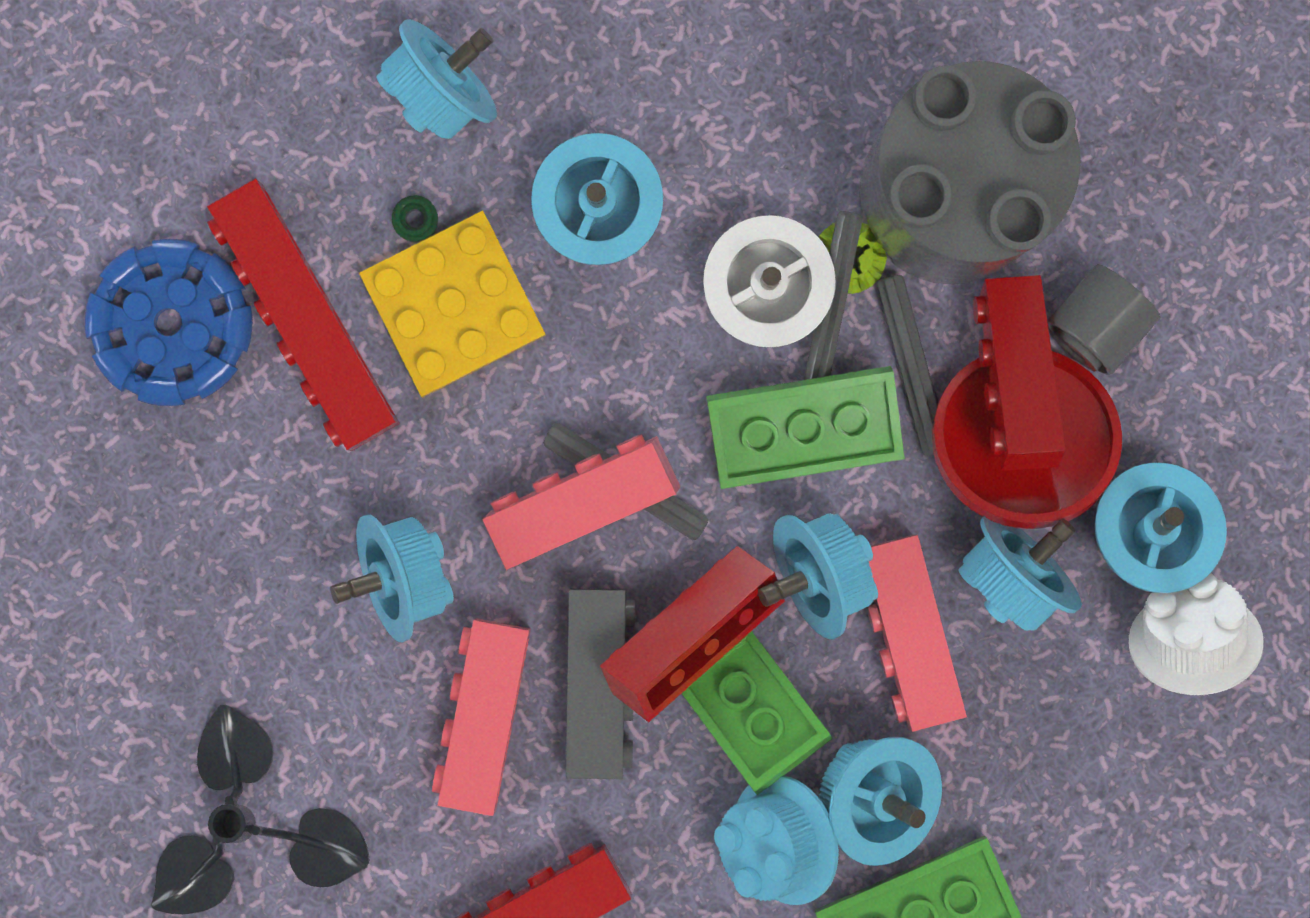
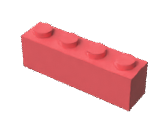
(580, 502)
(913, 637)
(483, 716)

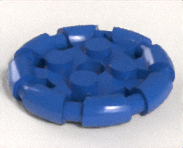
(140, 318)

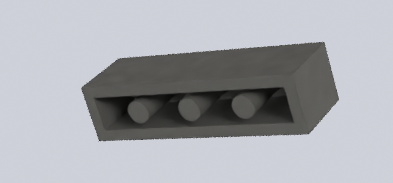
(593, 713)

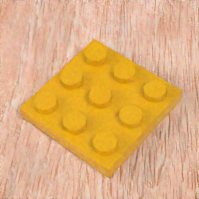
(452, 304)

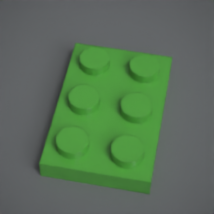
(756, 714)

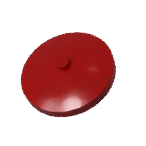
(1037, 495)

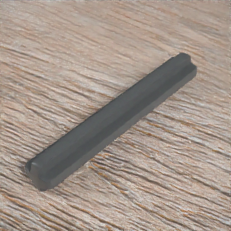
(827, 332)
(910, 357)
(670, 511)

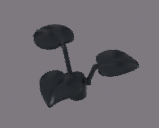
(234, 753)

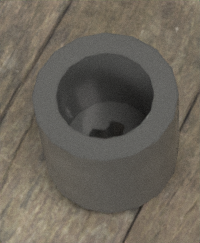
(1102, 320)

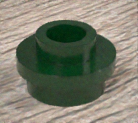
(406, 206)

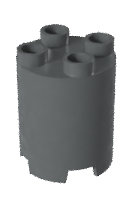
(970, 171)

